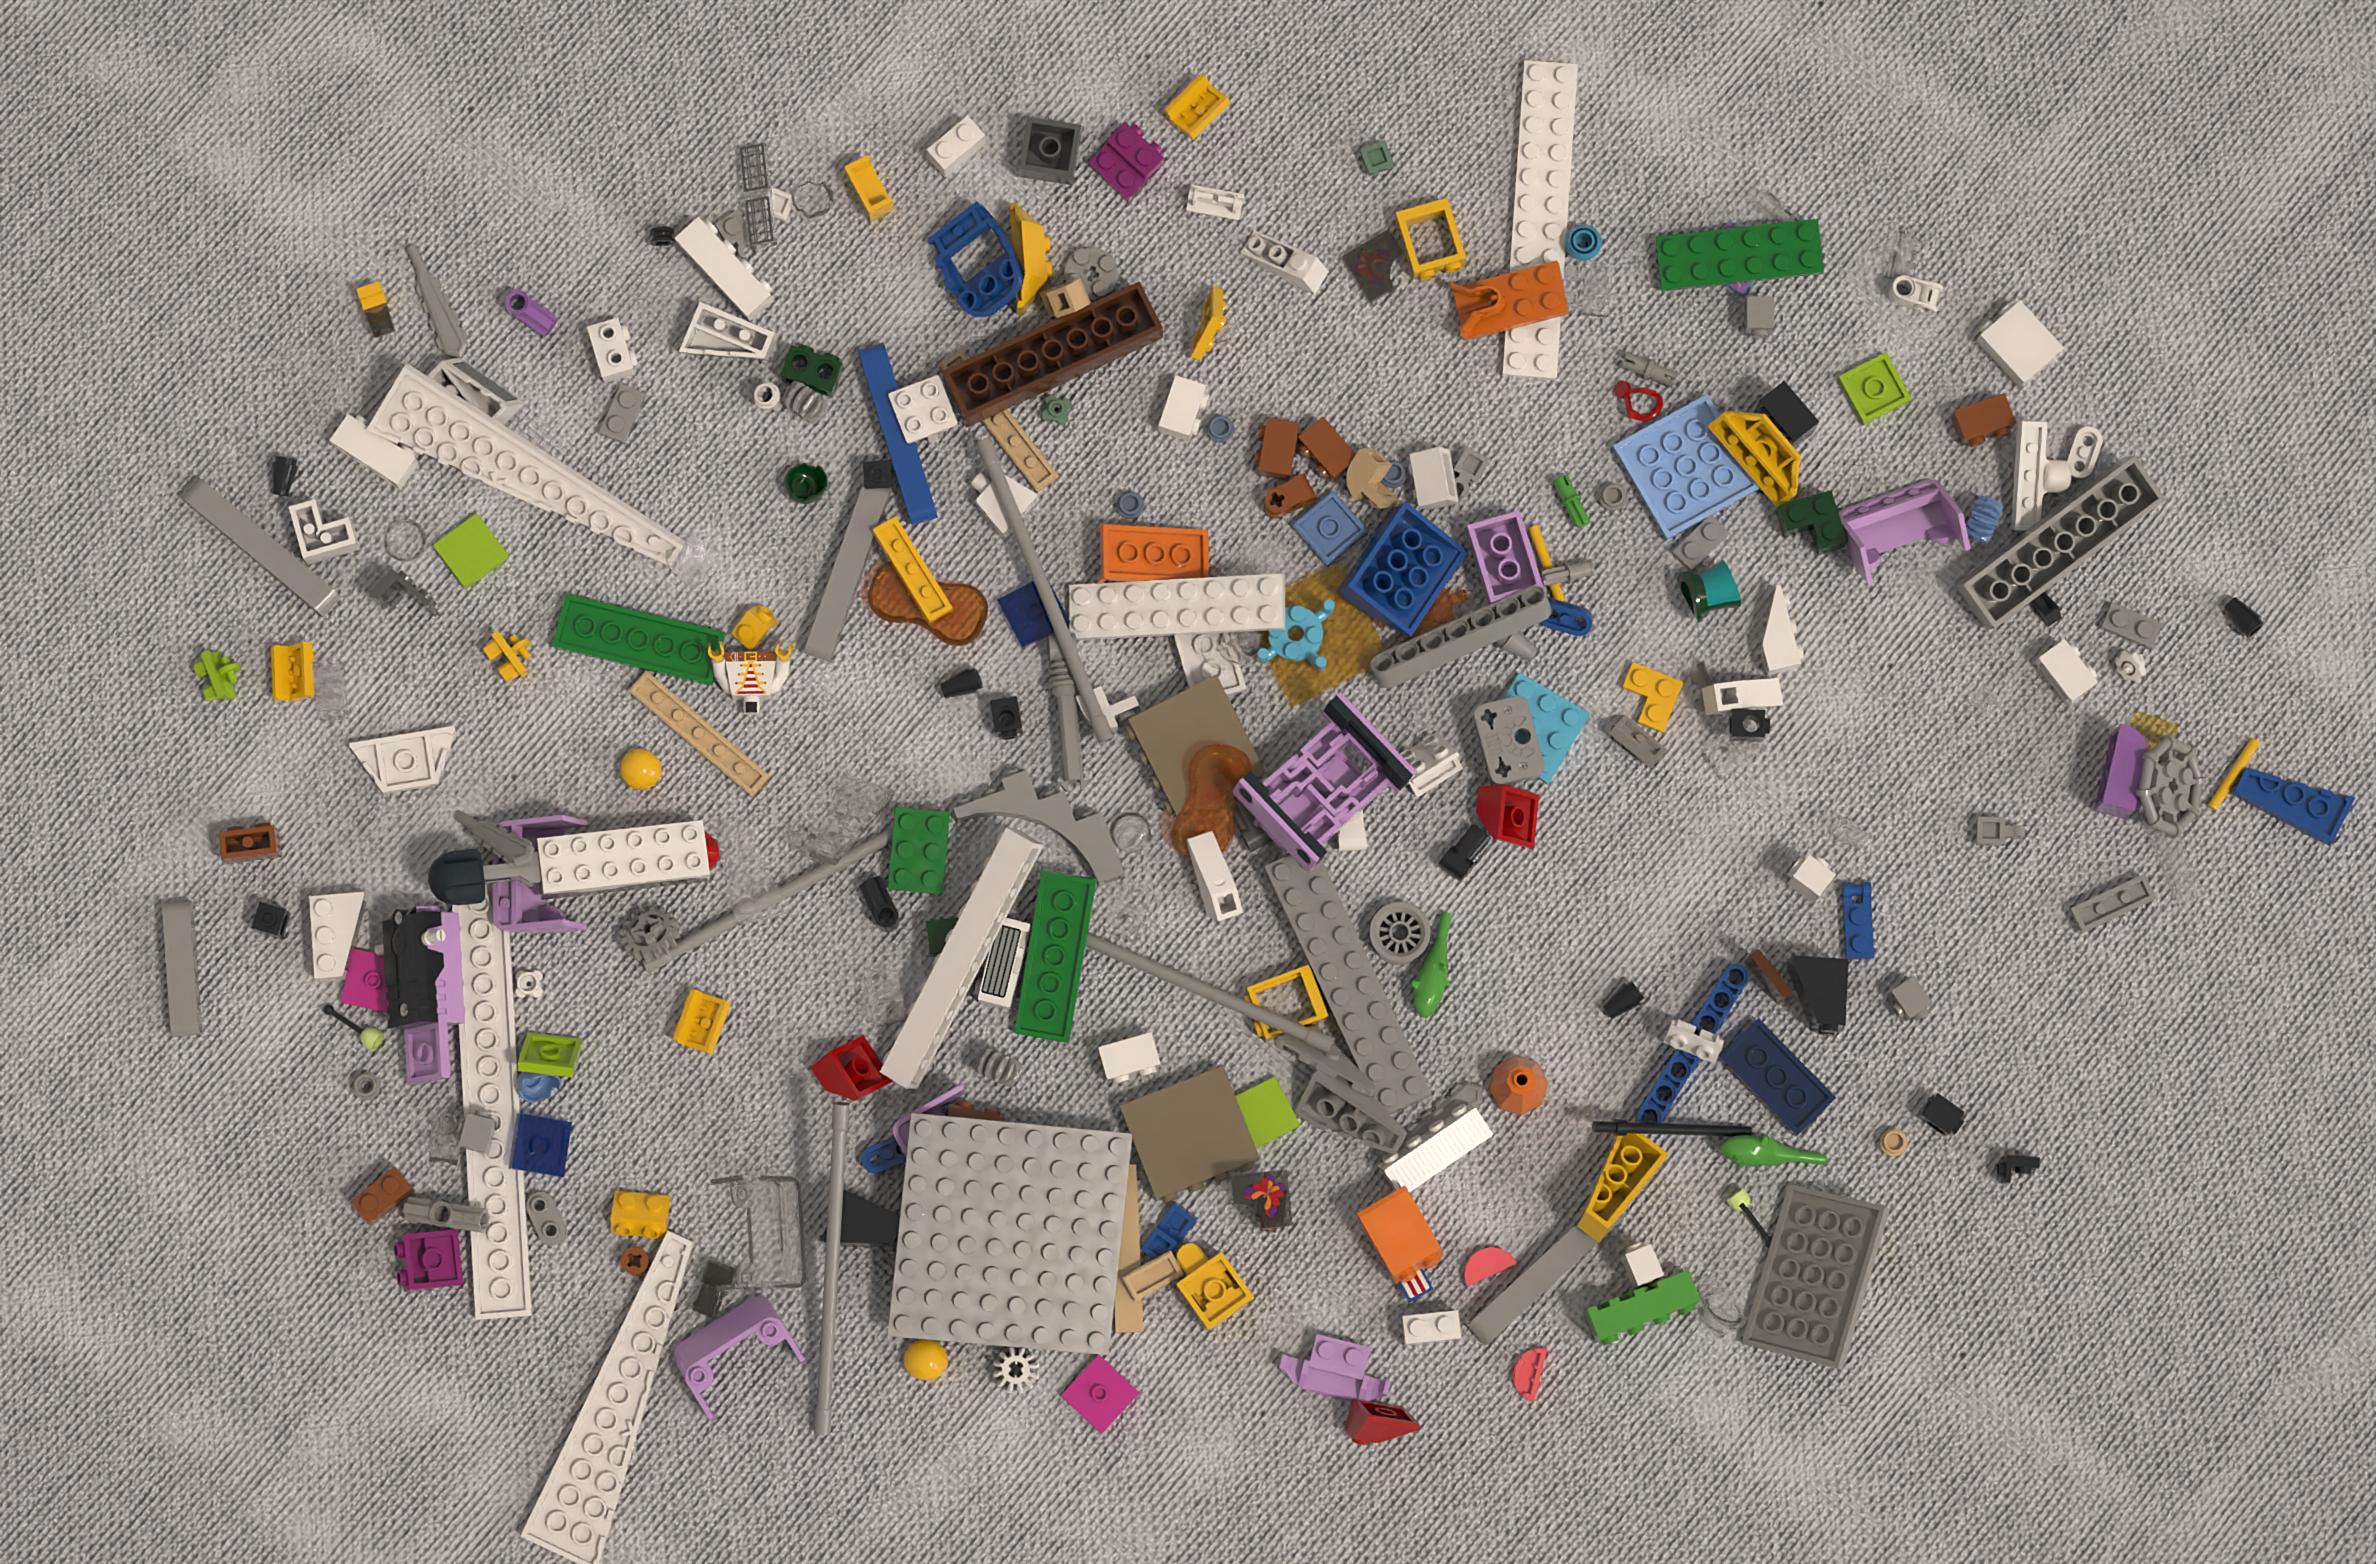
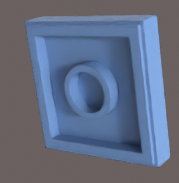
(1330, 528)

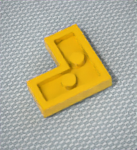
(1211, 322)
(1660, 694)

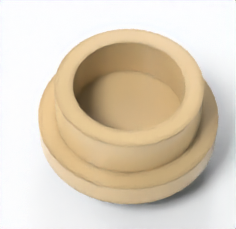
(1893, 1142)

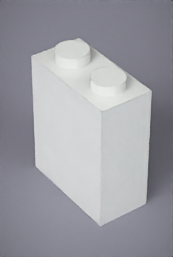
(2019, 343)

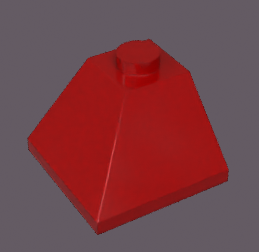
(1508, 814)
(851, 1070)
(1378, 1422)

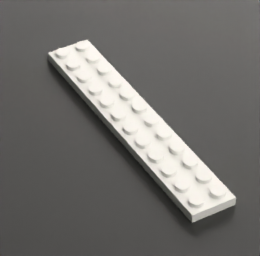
(1541, 204)

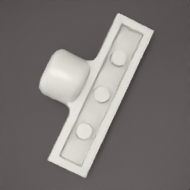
(2034, 474)

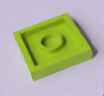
(1874, 388)
(471, 551)
(550, 1054)
(1267, 1112)

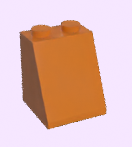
(1400, 1235)

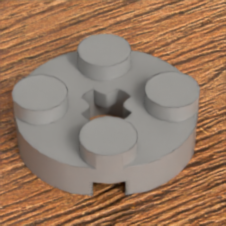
(1096, 259)

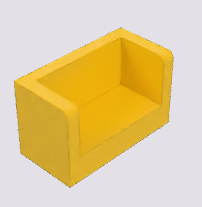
(868, 188)

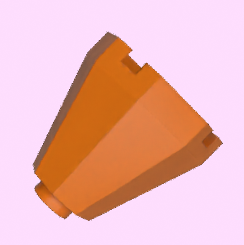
(1515, 1097)

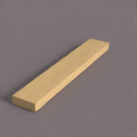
(1014, 441)
(699, 733)
(1127, 1311)

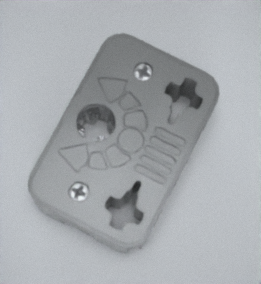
(1499, 742)

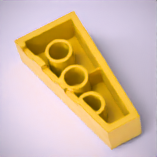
(1624, 1174)

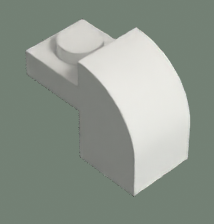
(1123, 709)

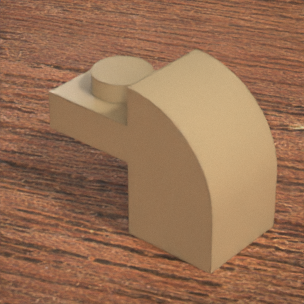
(1065, 298)
(1365, 478)

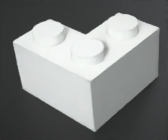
(321, 540)

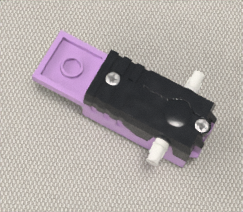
(423, 986)

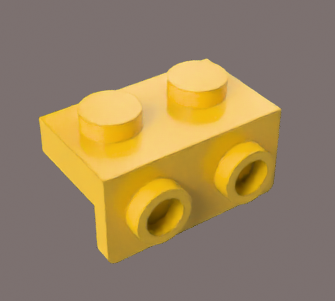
(1196, 107)
(292, 672)
(701, 1021)
(640, 1214)

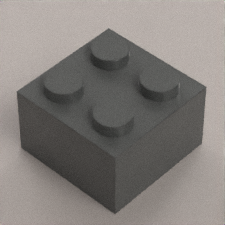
(1050, 151)

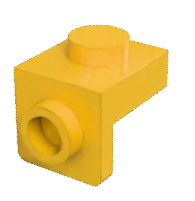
(754, 626)

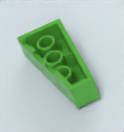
(1641, 1307)

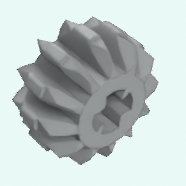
(804, 402)
(997, 1066)

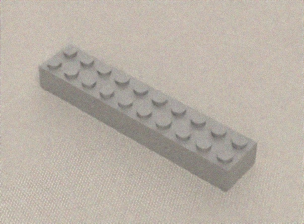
(1348, 982)

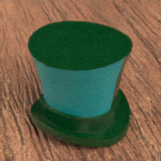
(1709, 590)

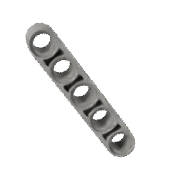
(182, 968)

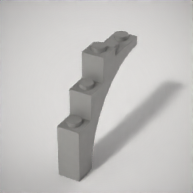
(1019, 800)

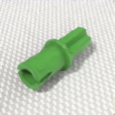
(1571, 501)

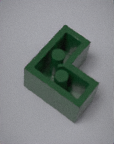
(1815, 514)

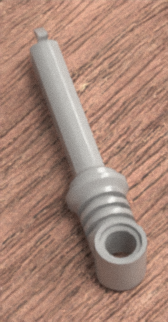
(1066, 690)

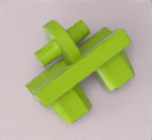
(220, 673)

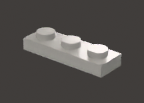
(2112, 903)

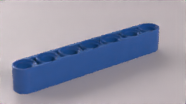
(903, 455)
(1683, 1058)

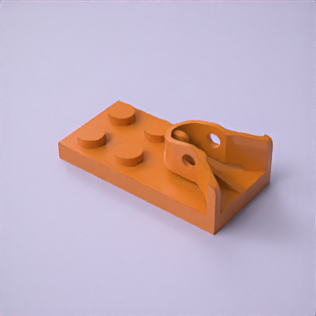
(1510, 300)
(1152, 553)

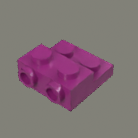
(1127, 160)
(429, 1260)

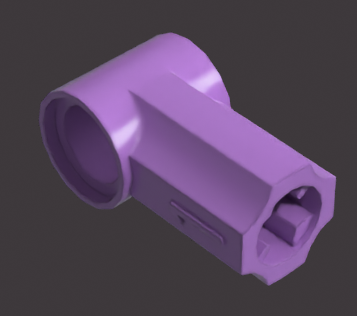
(531, 314)

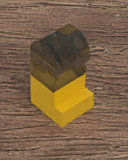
(376, 309)

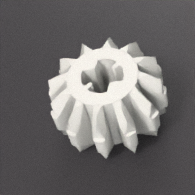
(1006, 1370)

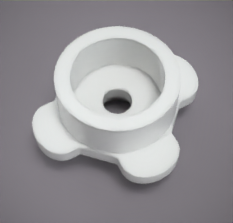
(522, 979)

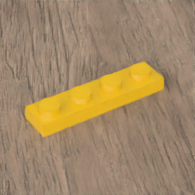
(912, 570)

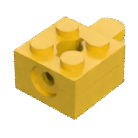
(1211, 1286)

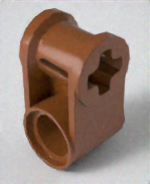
(1293, 495)

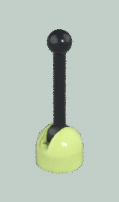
(370, 1037)
(1740, 1202)

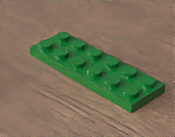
(1739, 255)
(637, 639)
(1055, 956)

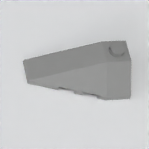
(1338, 1107)

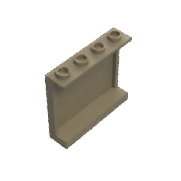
(1179, 729)
(1190, 1134)

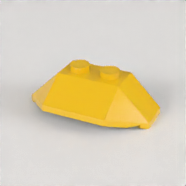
(1030, 247)
(1760, 452)

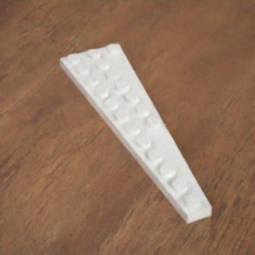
(461, 435)
(590, 1471)

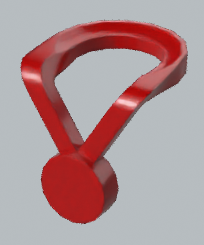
(1623, 390)

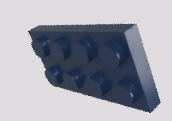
(1777, 1077)

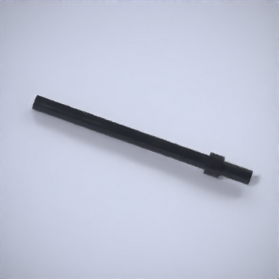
(1621, 1127)

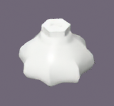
(2130, 665)

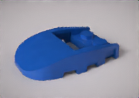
(994, 284)

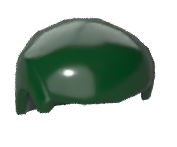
(805, 483)

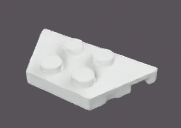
(406, 759)

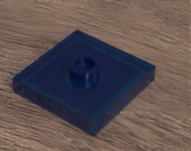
(1027, 614)
(540, 1145)

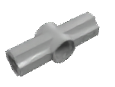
(432, 1212)

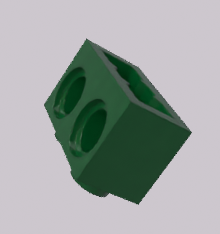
(809, 375)

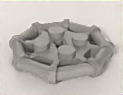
(2174, 798)

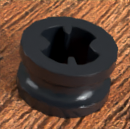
(662, 236)

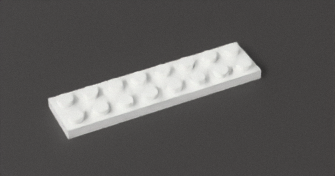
(1177, 606)

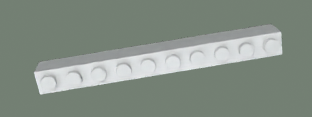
(961, 958)

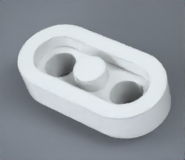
(2084, 454)

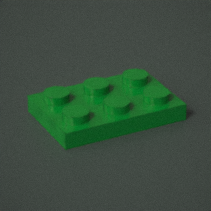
(918, 850)

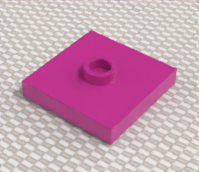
(366, 982)
(1100, 1394)

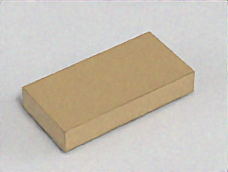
(1152, 1275)

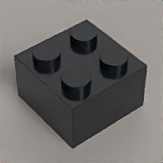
(1788, 414)

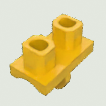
(499, 646)

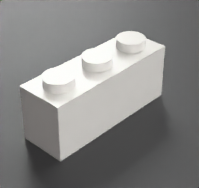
(374, 452)

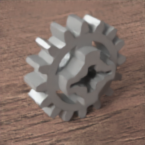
(650, 934)

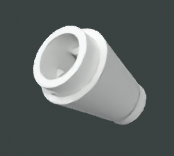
(768, 396)

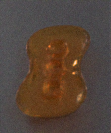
(894, 604)
(1210, 801)

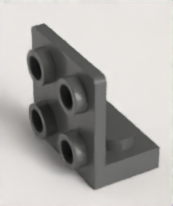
(388, 592)

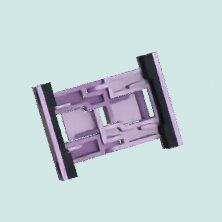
(1330, 792)

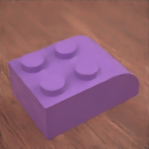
(2121, 773)

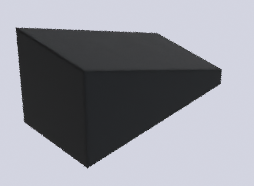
(2046, 609)

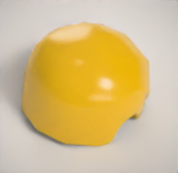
(640, 769)
(925, 1359)

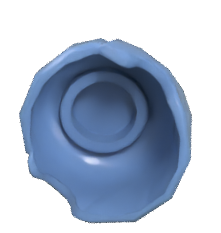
(536, 1086)

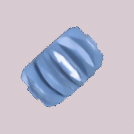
(1984, 519)

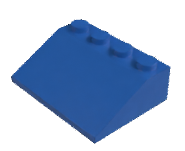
(1402, 569)

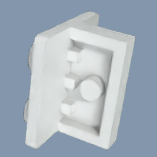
(923, 410)
(1434, 762)

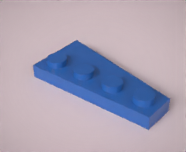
(2303, 807)

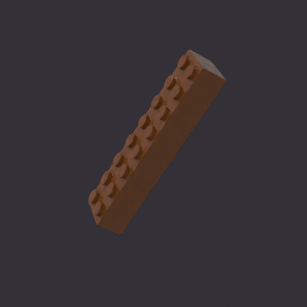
(1052, 354)

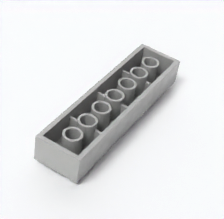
(2060, 542)

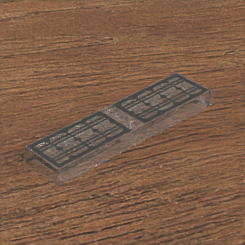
(757, 195)

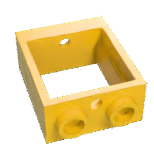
(1425, 213)
(1311, 990)

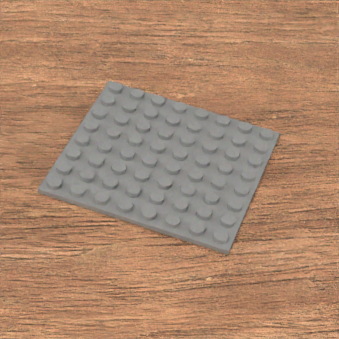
(1009, 1234)

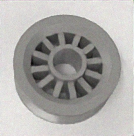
(1422, 925)

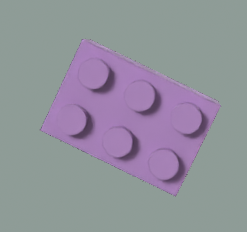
(1503, 556)

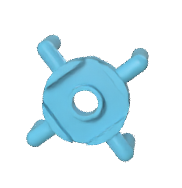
(1306, 647)

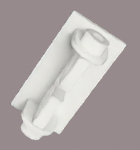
(1215, 202)
(1682, 1037)

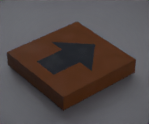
(1768, 976)

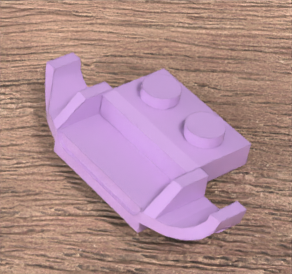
(1335, 1371)

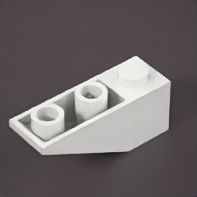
(1286, 261)
(1778, 642)
(1742, 695)
(1213, 877)

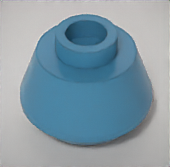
(1582, 235)

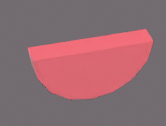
(1487, 1263)
(1528, 1372)

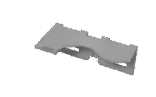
(1698, 676)

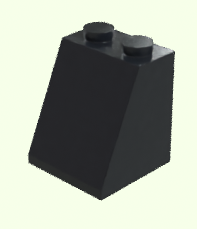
(1821, 991)
(866, 1224)

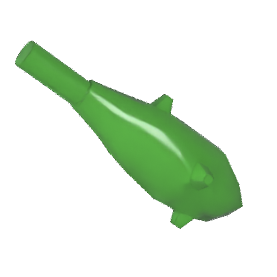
(1433, 973)
(1765, 1151)

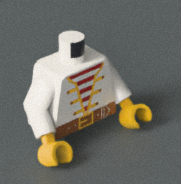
(751, 674)

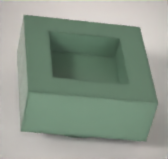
(1377, 158)

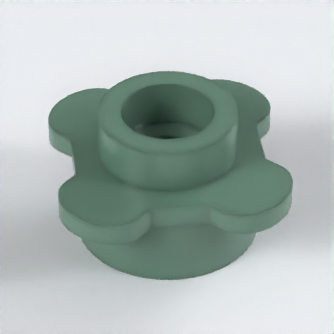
(1058, 417)

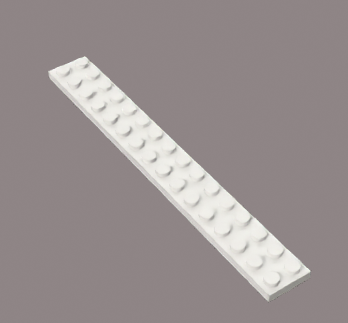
(489, 1086)

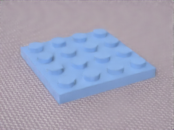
(1683, 468)

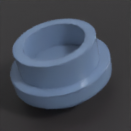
(1220, 429)
(1395, 476)
(1130, 505)

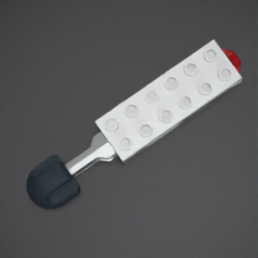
(585, 864)

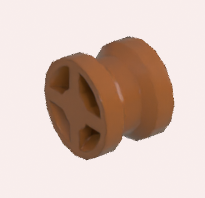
(638, 1264)

